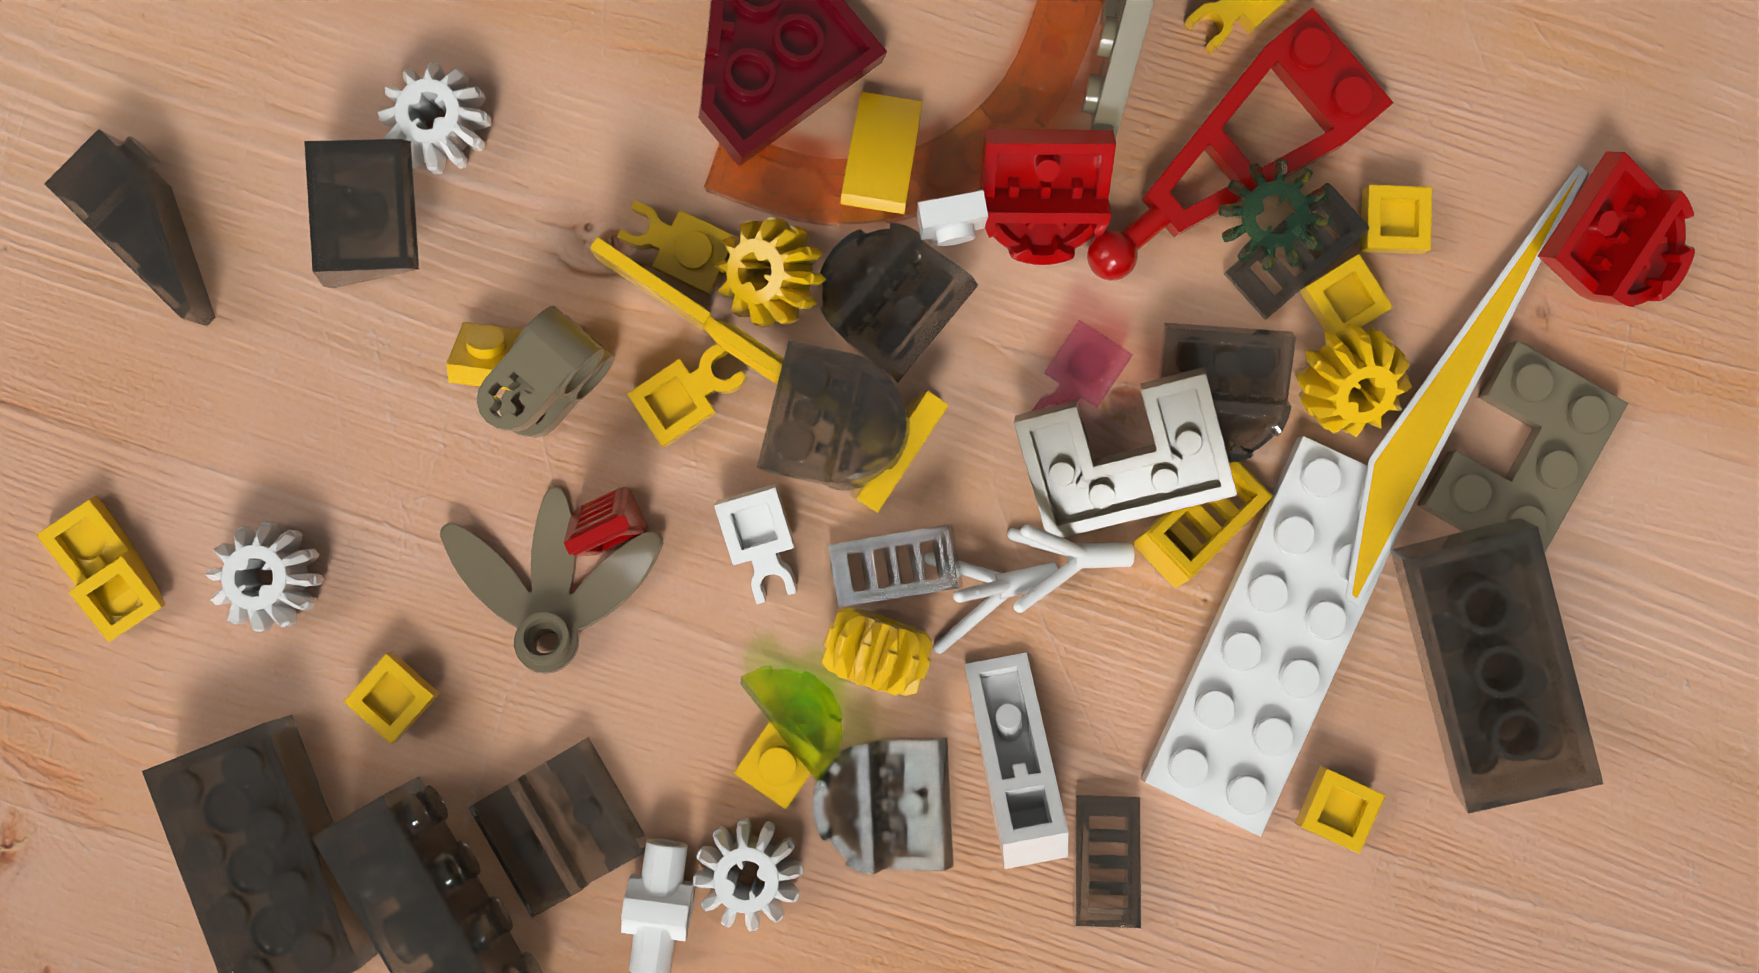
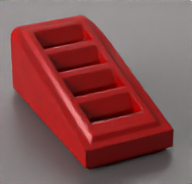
(604, 523)

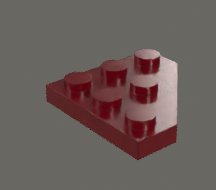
(777, 66)

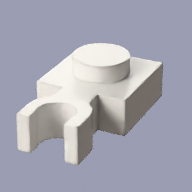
(952, 218)
(756, 532)

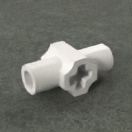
(658, 906)

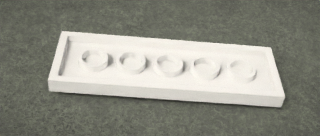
(1269, 646)

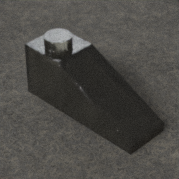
(136, 215)

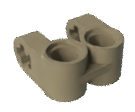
(549, 373)

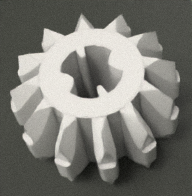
(421, 102)
(260, 601)
(725, 877)

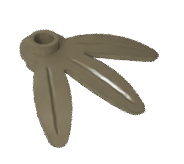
(550, 604)

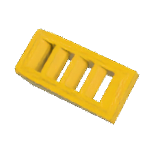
(1170, 560)

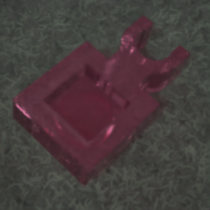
(1084, 367)

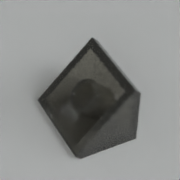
(361, 210)

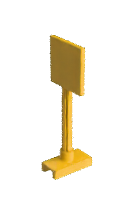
(923, 410)

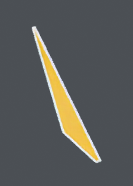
(1418, 435)

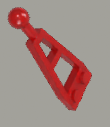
(1324, 81)

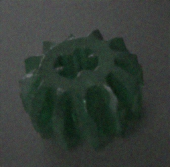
(1294, 224)

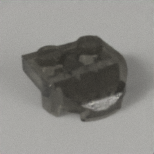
(891, 295)
(1246, 377)
(833, 419)
(888, 805)

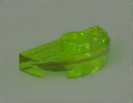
(801, 712)

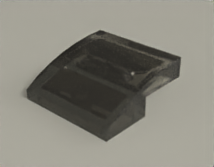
(559, 827)

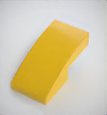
(881, 153)
(104, 566)

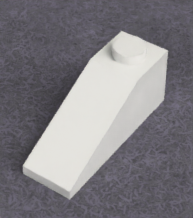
(1017, 761)

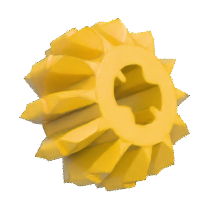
(765, 248)
(1353, 380)
(877, 651)

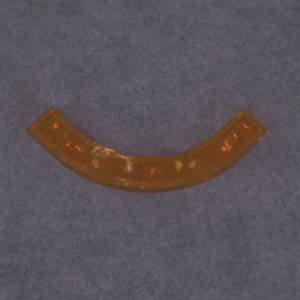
(949, 165)

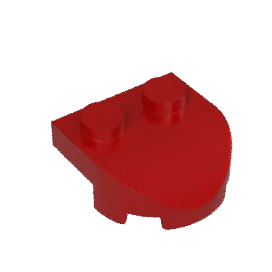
(1046, 190)
(1622, 237)

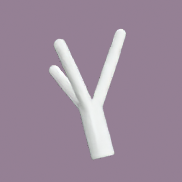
(1078, 555)
(997, 589)

